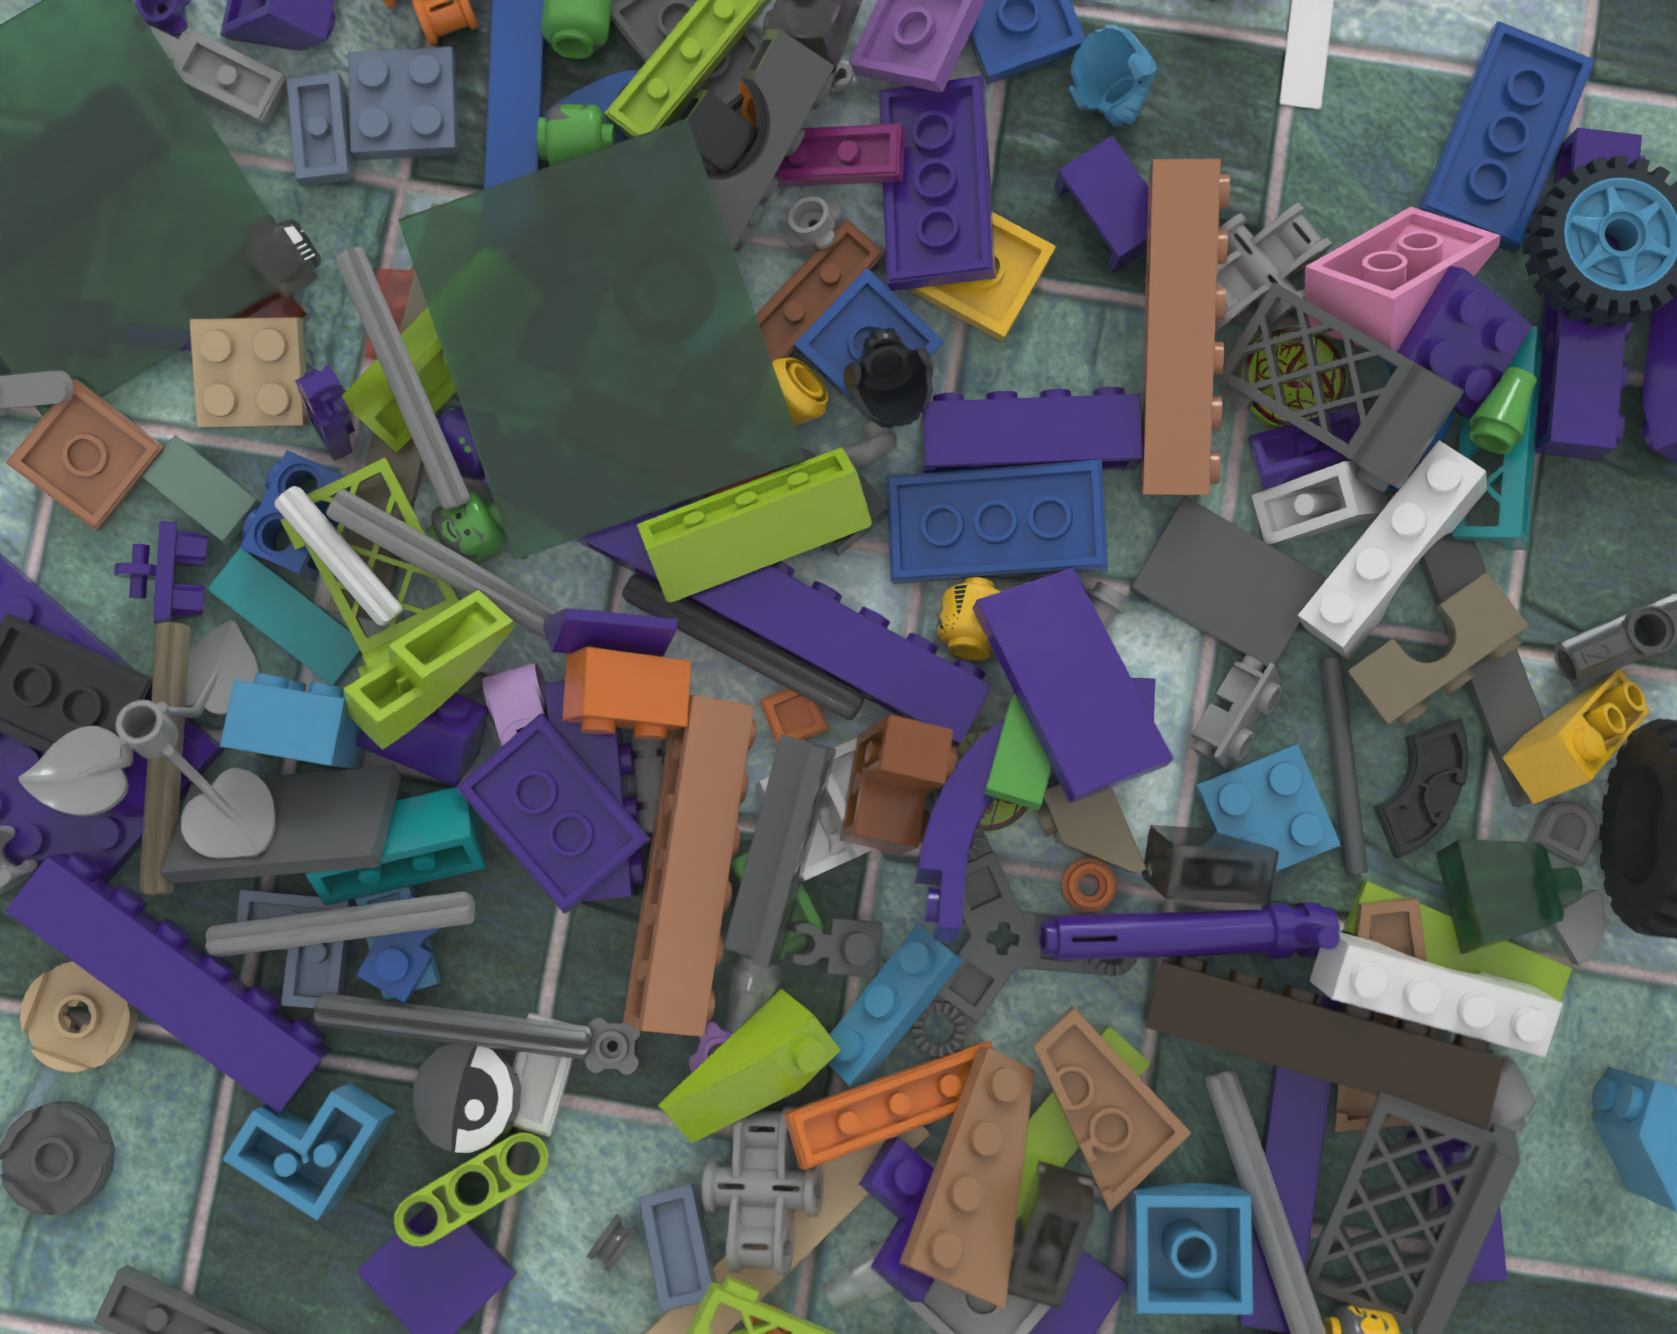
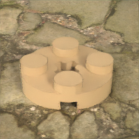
(53, 1031)

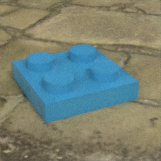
(1271, 805)

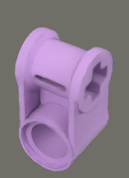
(515, 699)

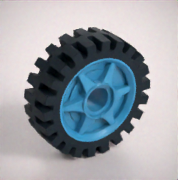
(1572, 250)

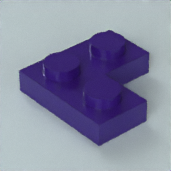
(899, 1183)

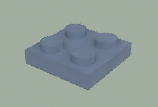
(403, 103)

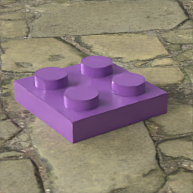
(915, 41)

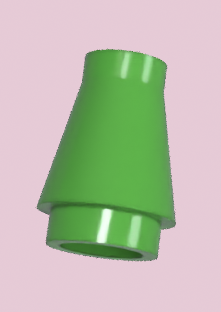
(1504, 413)

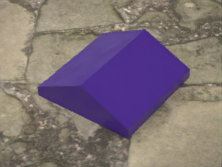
(580, 628)

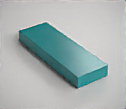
(287, 617)

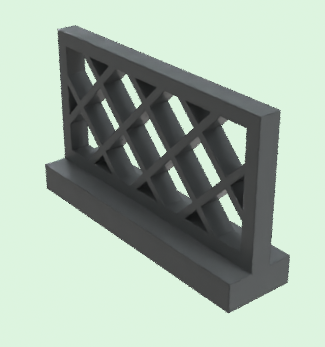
(1462, 1223)

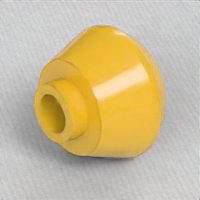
(802, 390)

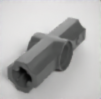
(1615, 644)

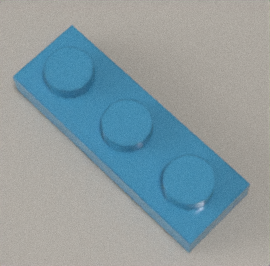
(891, 1005)

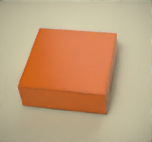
(793, 715)

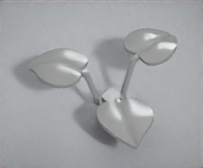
(85, 767)

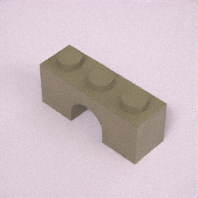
(1478, 625)

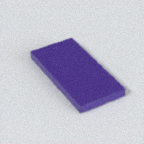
(942, 211)
(1072, 684)

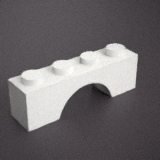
(1410, 524)
(1437, 996)

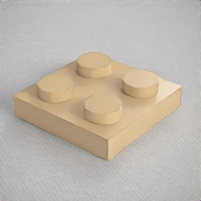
(248, 371)

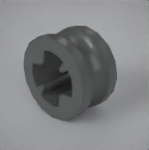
(612, 1243)

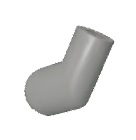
(877, 444)

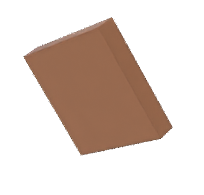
(86, 456)

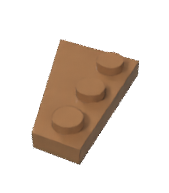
(1108, 1107)

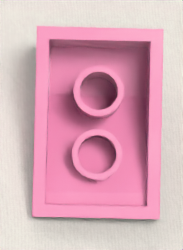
(1392, 271)

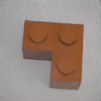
(889, 782)

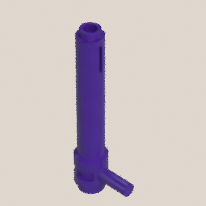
(1270, 931)

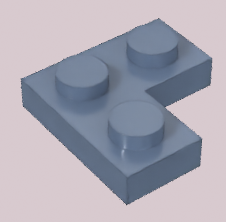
(308, 968)

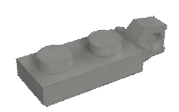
(225, 75)

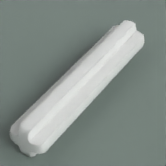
(338, 555)

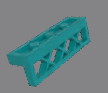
(1516, 468)

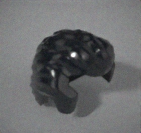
(890, 379)

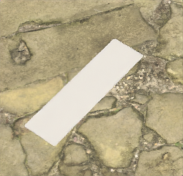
(1306, 53)

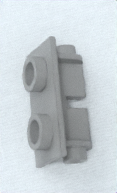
(1231, 731)

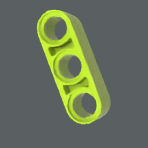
(444, 1191)

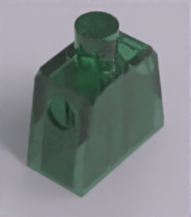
(1503, 890)

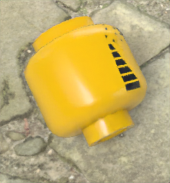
(958, 624)

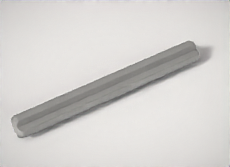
(402, 378)
(437, 559)
(341, 924)
(1266, 1205)

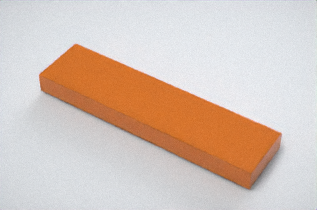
(879, 1108)

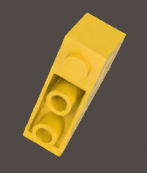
(1577, 737)

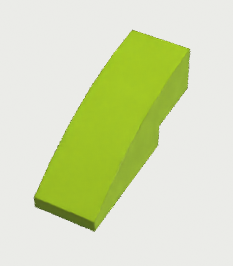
(426, 668)

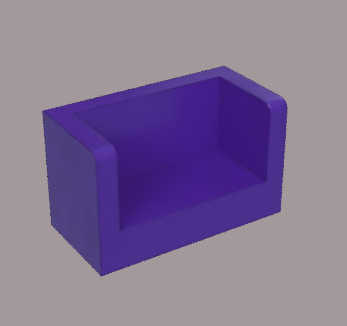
(1111, 197)

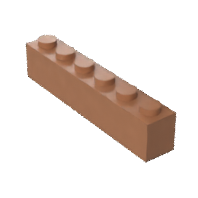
(1180, 326)
(690, 869)

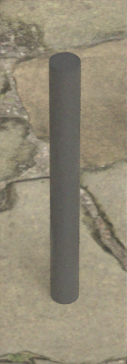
(1343, 765)

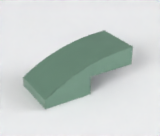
(201, 489)

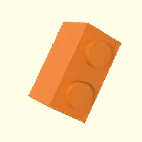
(626, 691)

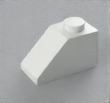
(1317, 504)

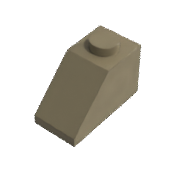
(1090, 827)

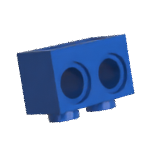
(265, 524)

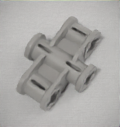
(1267, 258)
(762, 1210)

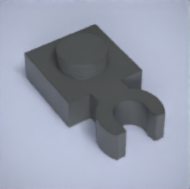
(843, 948)

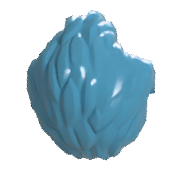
(1112, 75)

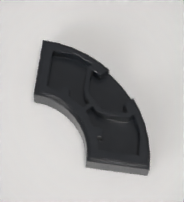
(1429, 789)

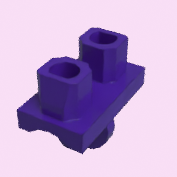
(173, 549)

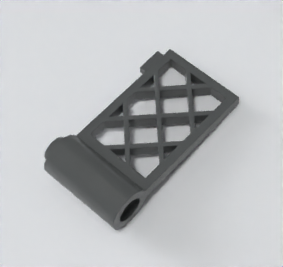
(1394, 429)

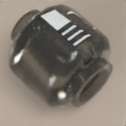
(279, 256)

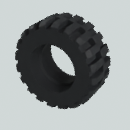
(1642, 831)

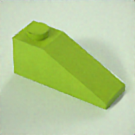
(752, 1069)

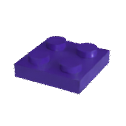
(1465, 337)

